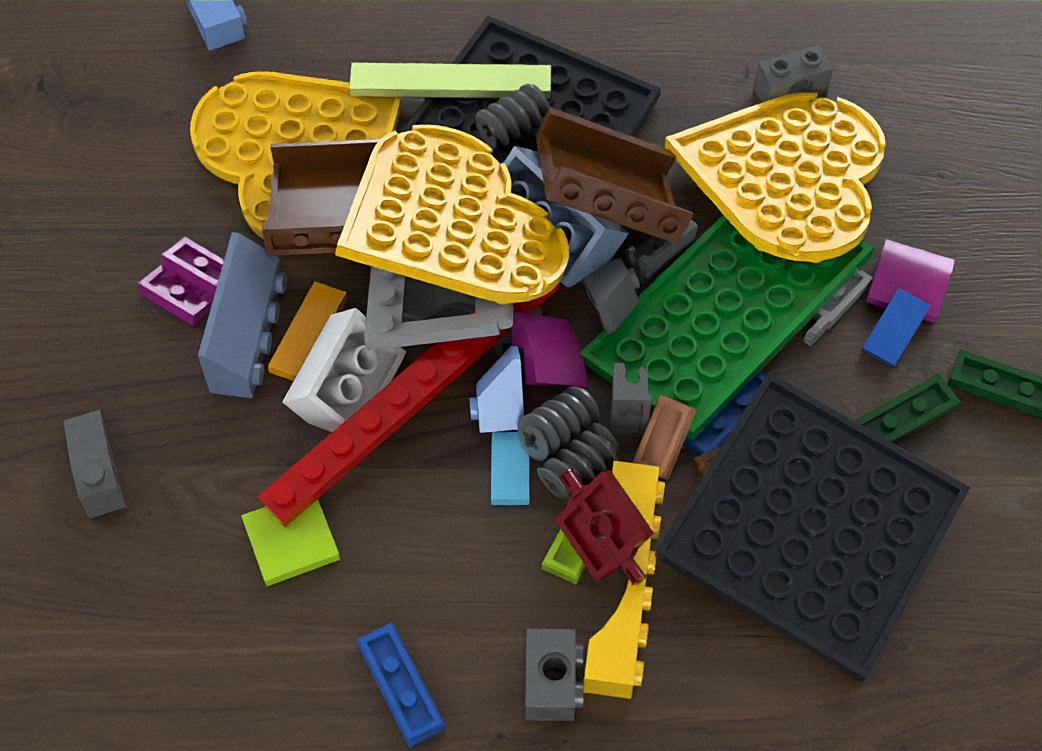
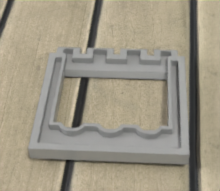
(385, 310)

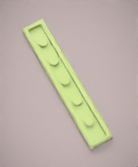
(445, 79)

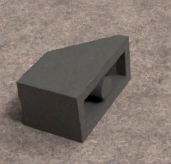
(612, 293)

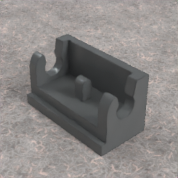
(657, 254)
(629, 403)

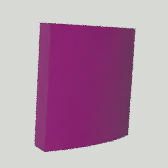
(913, 271)
(184, 281)
(549, 350)

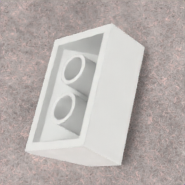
(340, 373)

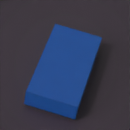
(895, 328)

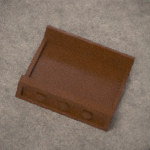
(609, 175)
(313, 194)

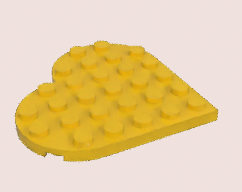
(258, 109)
(788, 172)
(446, 216)

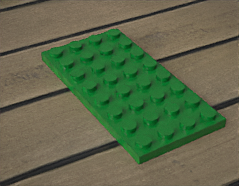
(718, 319)

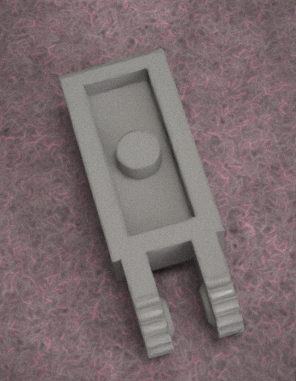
(838, 305)

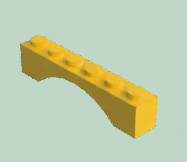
(613, 650)

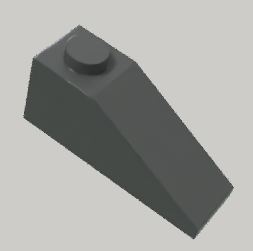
(93, 464)

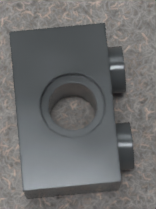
(793, 73)
(548, 698)

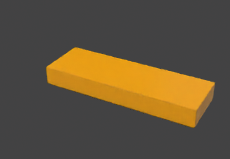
(305, 329)

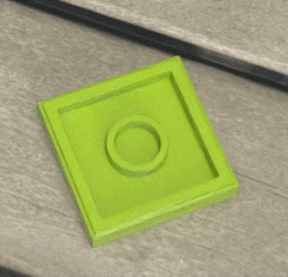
(290, 549)

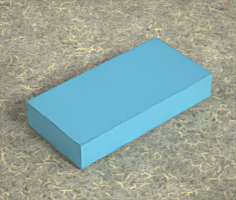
(509, 470)

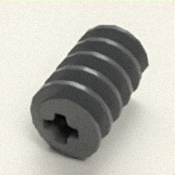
(512, 114)
(557, 422)
(583, 457)

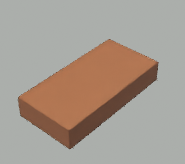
(665, 435)

